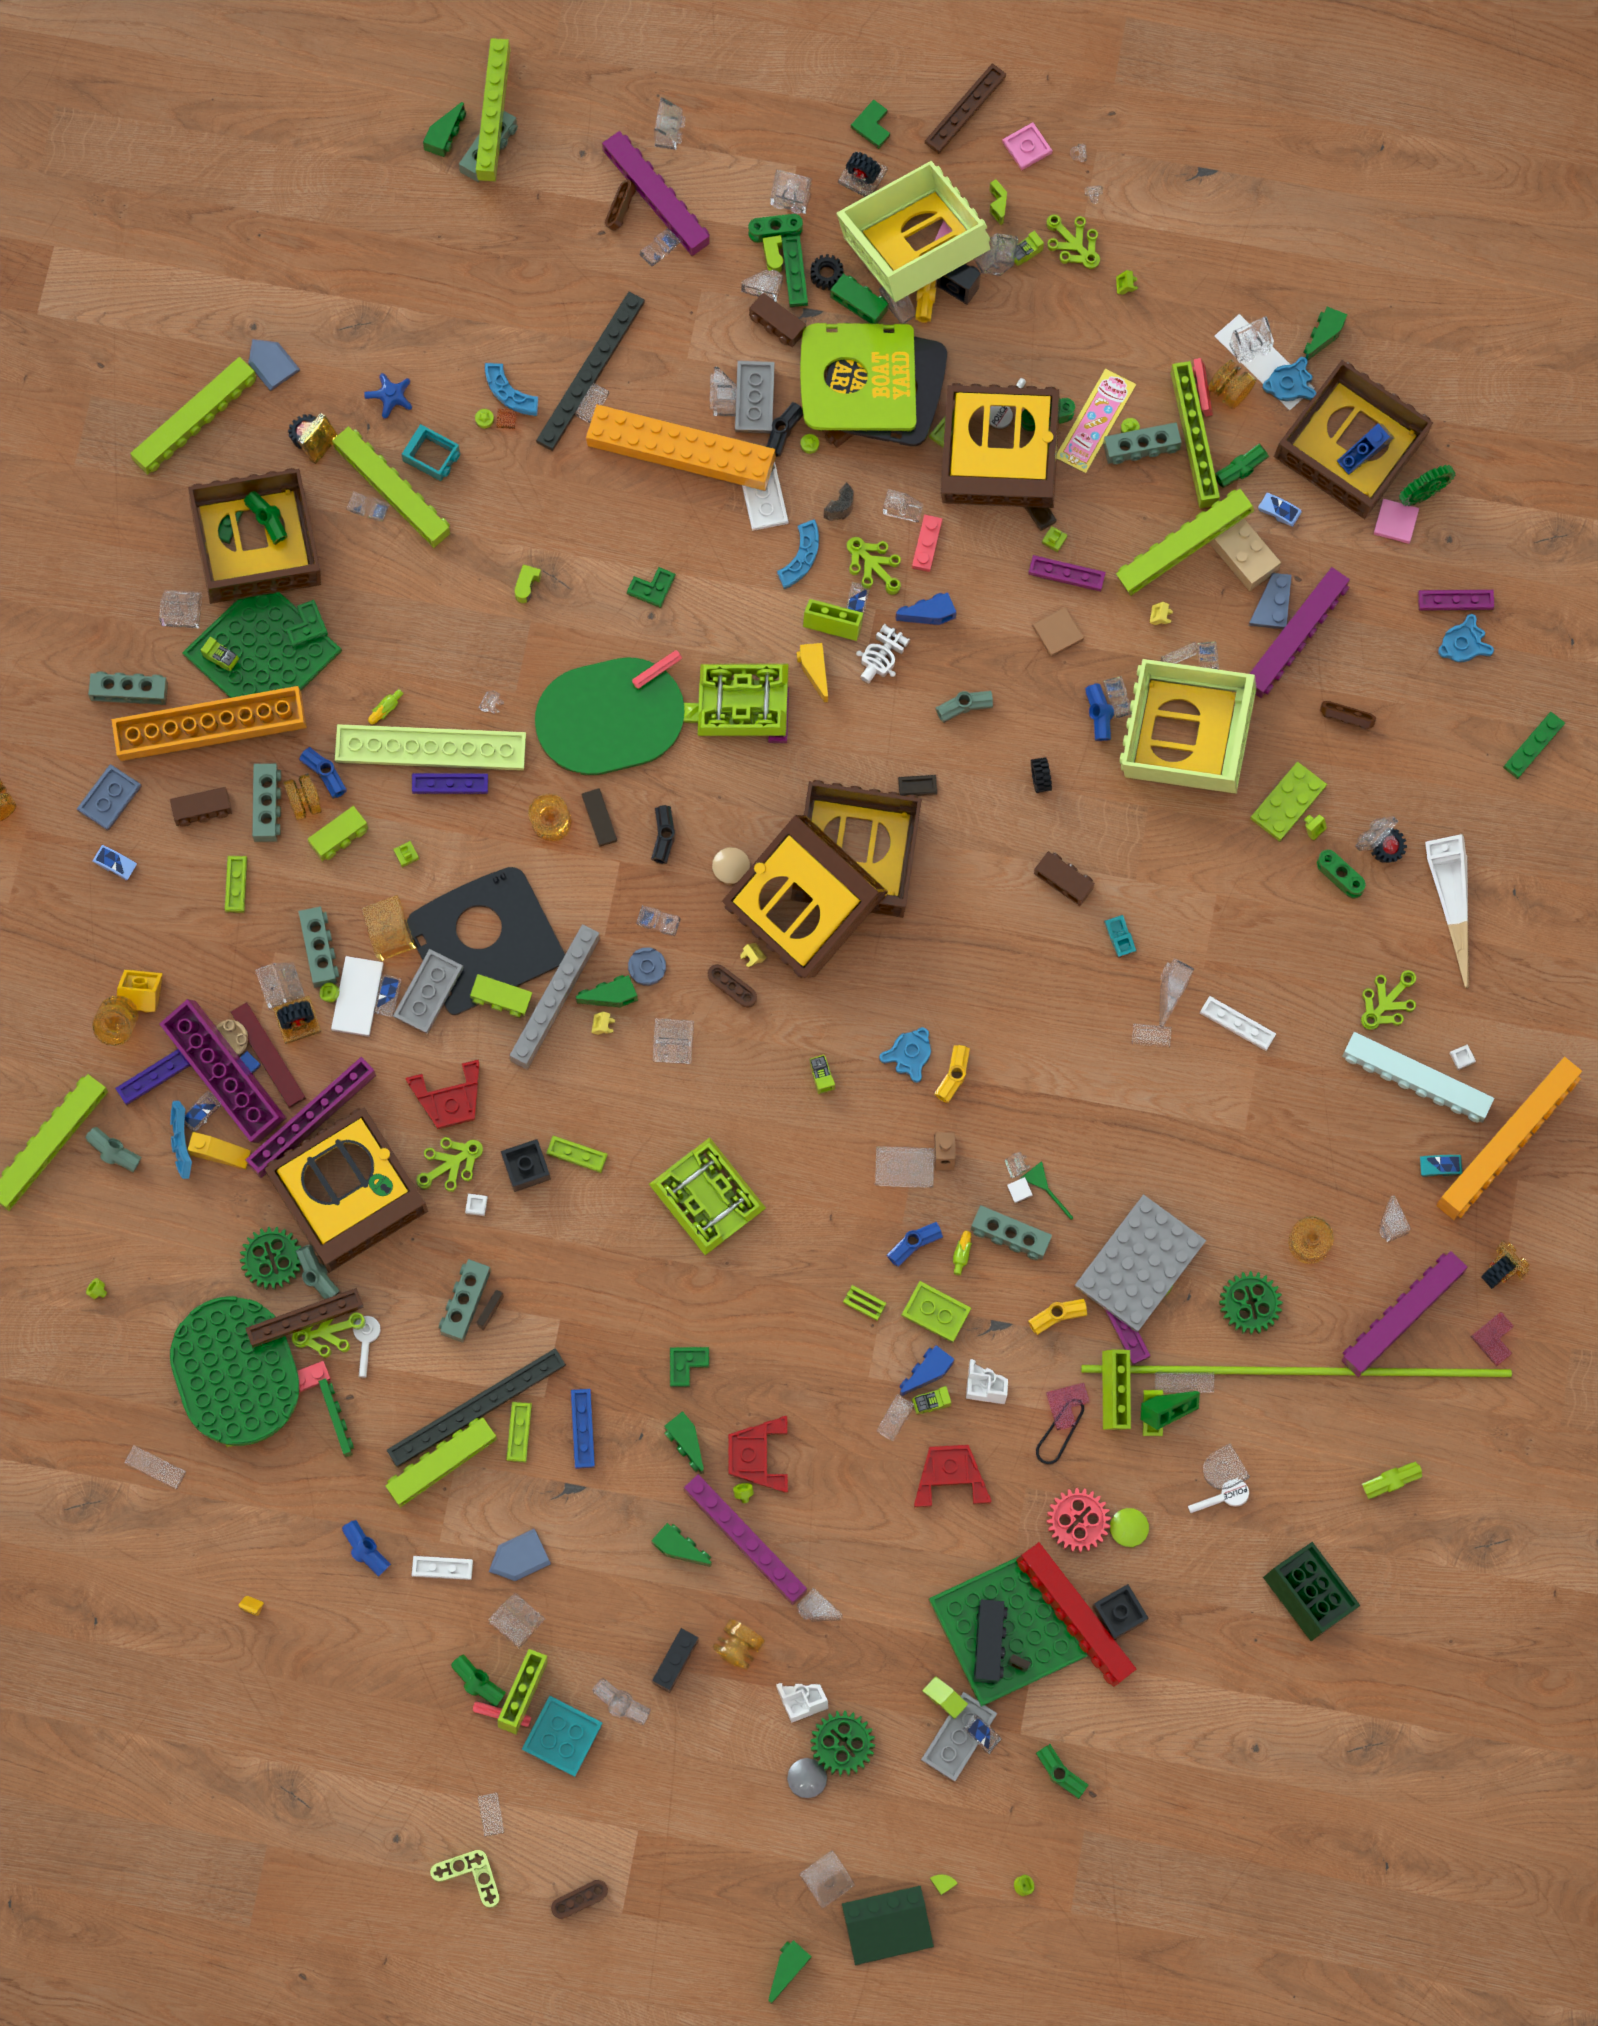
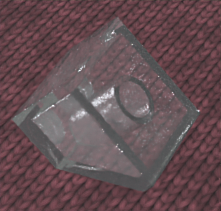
(668, 125)
(791, 192)
(1252, 340)
(827, 1879)

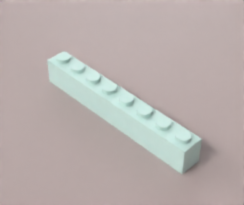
(1418, 1077)

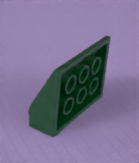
(1311, 1591)
(887, 1925)

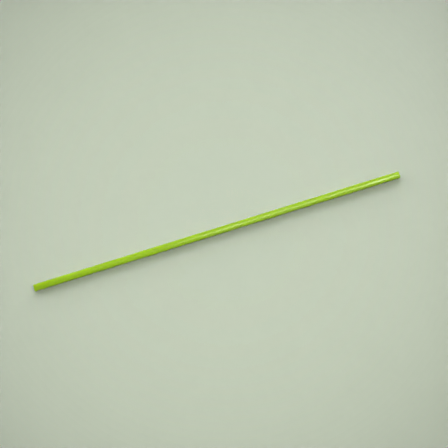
(1312, 1371)

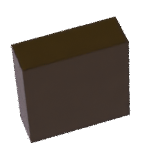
(1018, 1663)

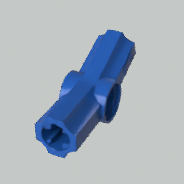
(1100, 712)
(317, 764)
(924, 1236)
(364, 1548)

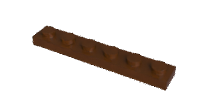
(965, 108)
(304, 1317)

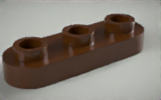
(620, 204)
(1347, 714)
(728, 978)
(586, 1892)

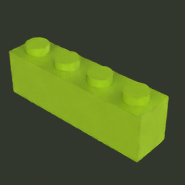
(1116, 1389)
(522, 1691)

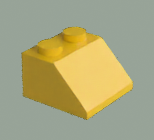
(141, 988)

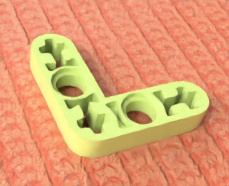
(477, 1871)

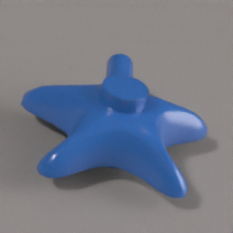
(390, 394)

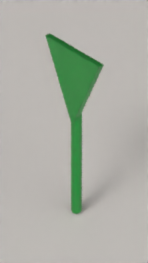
(1037, 1177)

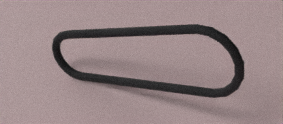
(1065, 1443)

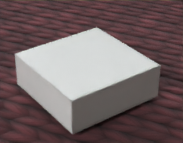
(1462, 1057)
(1019, 1190)
(476, 1204)

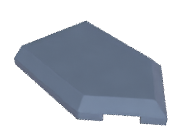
(271, 363)
(519, 1557)

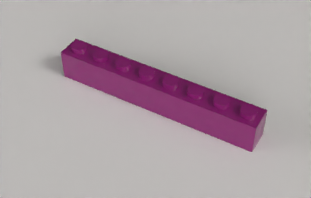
(656, 193)
(1298, 629)
(312, 1115)
(1404, 1313)
(745, 1539)

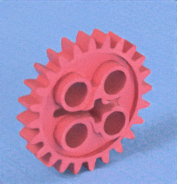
(1092, 1531)

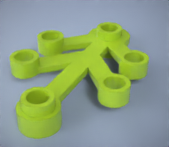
(1075, 243)
(872, 562)
(1387, 1003)
(451, 1162)
(325, 1332)

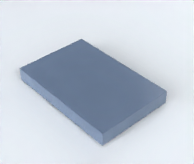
(109, 797)

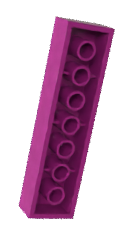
(222, 1071)

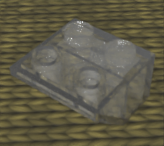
(1001, 255)
(722, 394)
(180, 608)
(279, 983)
(673, 1041)
(516, 1620)

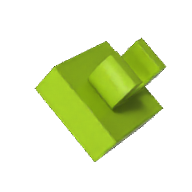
(1125, 282)
(1054, 539)
(1315, 826)
(406, 854)

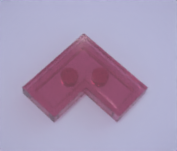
(1489, 1338)
(1062, 1401)

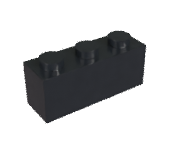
(675, 1660)

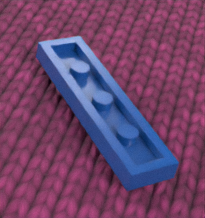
(582, 1428)

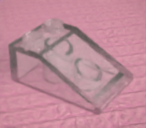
(1174, 982)

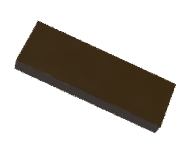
(599, 817)

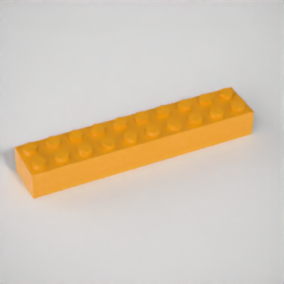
(680, 447)
(209, 723)
(1507, 1141)

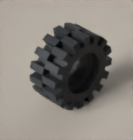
(826, 262)
(1041, 775)

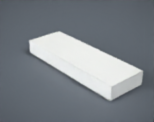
(442, 1568)

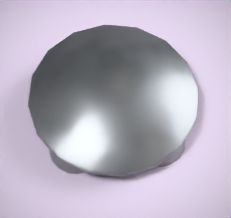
(807, 1778)

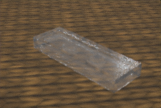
(1184, 1382)
(155, 1467)

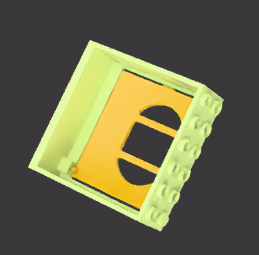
(876, 225)
(1216, 708)

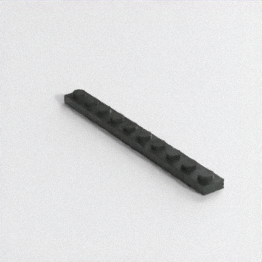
(590, 370)
(476, 1407)

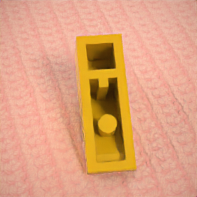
(813, 666)
(218, 1150)

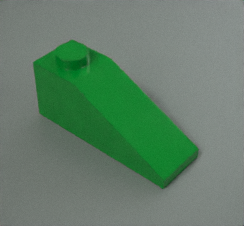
(1168, 1408)
(789, 1965)

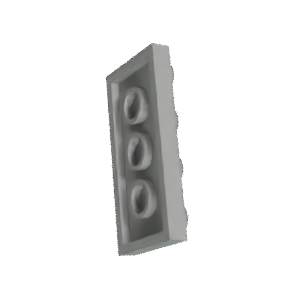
(754, 397)
(428, 991)
(952, 1745)

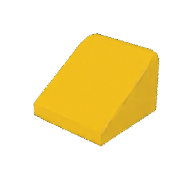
(251, 1605)

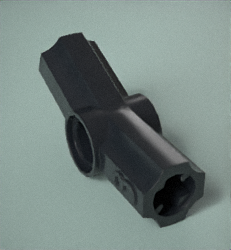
(789, 420)
(664, 824)

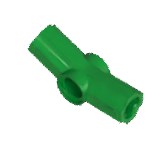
(1241, 466)
(267, 516)
(477, 1681)
(1052, 1762)

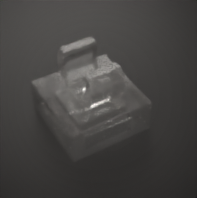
(489, 701)
(1016, 1164)

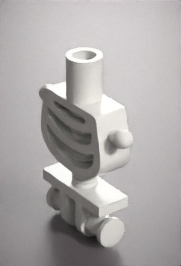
(874, 660)

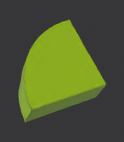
(943, 1883)

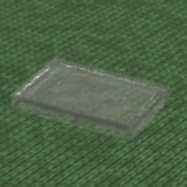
(904, 1167)

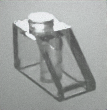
(765, 281)
(901, 309)
(902, 506)
(1393, 1222)
(895, 1417)
(817, 1608)

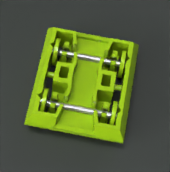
(743, 703)
(707, 1196)

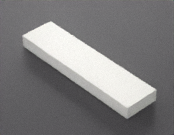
(1237, 1023)

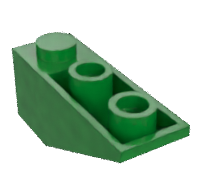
(440, 134)
(1329, 329)
(612, 994)
(685, 1436)
(677, 1547)

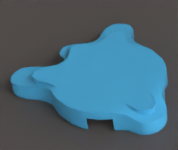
(1290, 381)
(1464, 642)
(910, 1053)

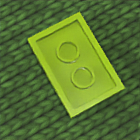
(936, 1311)

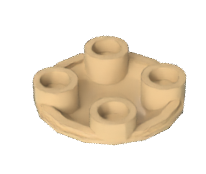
(730, 865)
(234, 1034)

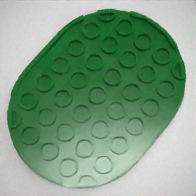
(602, 723)
(224, 1383)

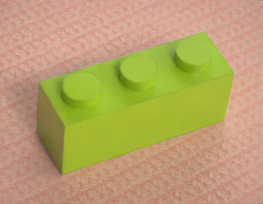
(833, 619)
(338, 834)
(500, 996)

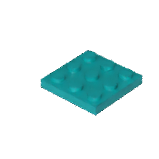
(562, 1736)

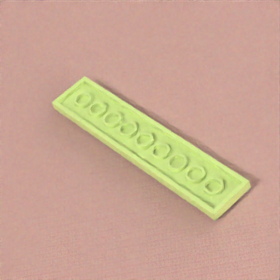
(430, 747)

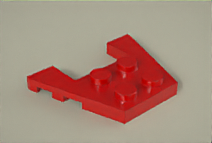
(450, 1104)
(749, 1454)
(950, 1467)

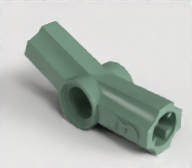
(976, 701)
(112, 1150)
(315, 1273)

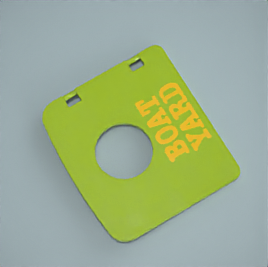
(887, 397)

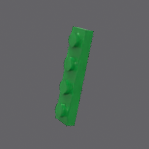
(794, 271)
(1534, 745)
(339, 1425)

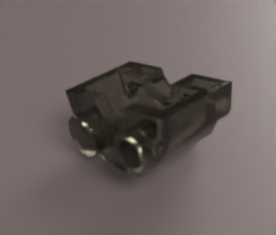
(842, 507)

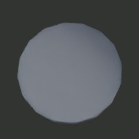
(647, 966)

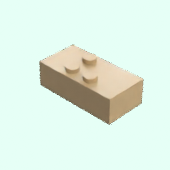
(1246, 554)

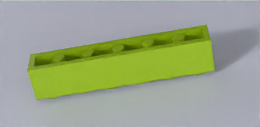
(440, 1462)

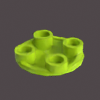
(1129, 1527)

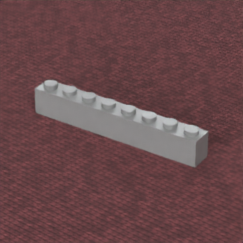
(554, 997)

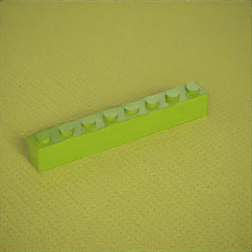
(493, 109)
(193, 416)
(1194, 434)
(391, 486)
(1185, 541)
(49, 1140)

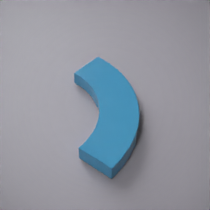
(506, 394)
(805, 557)
(178, 1140)

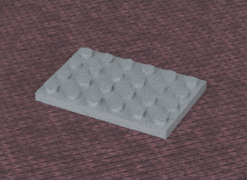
(1140, 1263)

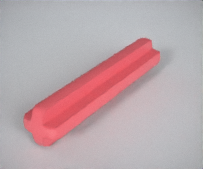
(656, 669)
(494, 1712)

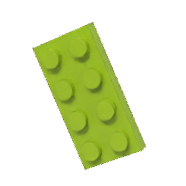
(1288, 801)

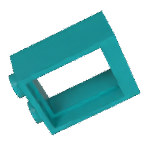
(415, 443)

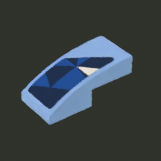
(1279, 508)
(114, 862)

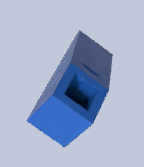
(1365, 448)
(932, 611)
(932, 1369)

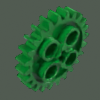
(1427, 485)
(255, 1264)
(1233, 1306)
(856, 1732)

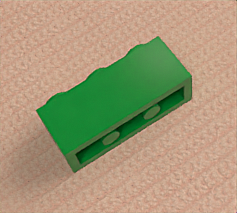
(859, 299)

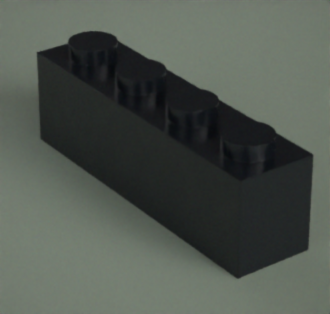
(989, 1641)

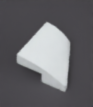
(985, 1385)
(802, 1700)

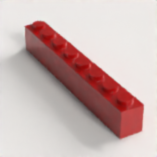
(1075, 1614)

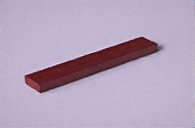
(269, 1056)

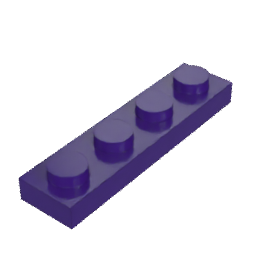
(449, 783)
(152, 1077)

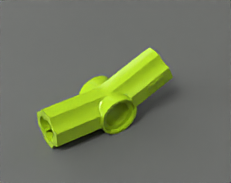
(1392, 1480)

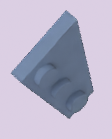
(1274, 603)

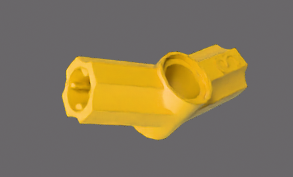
(925, 301)
(958, 1064)
(1046, 1319)

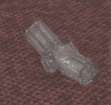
(621, 1702)

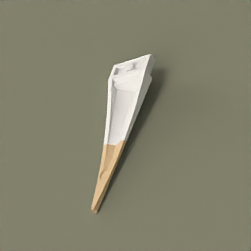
(1449, 869)

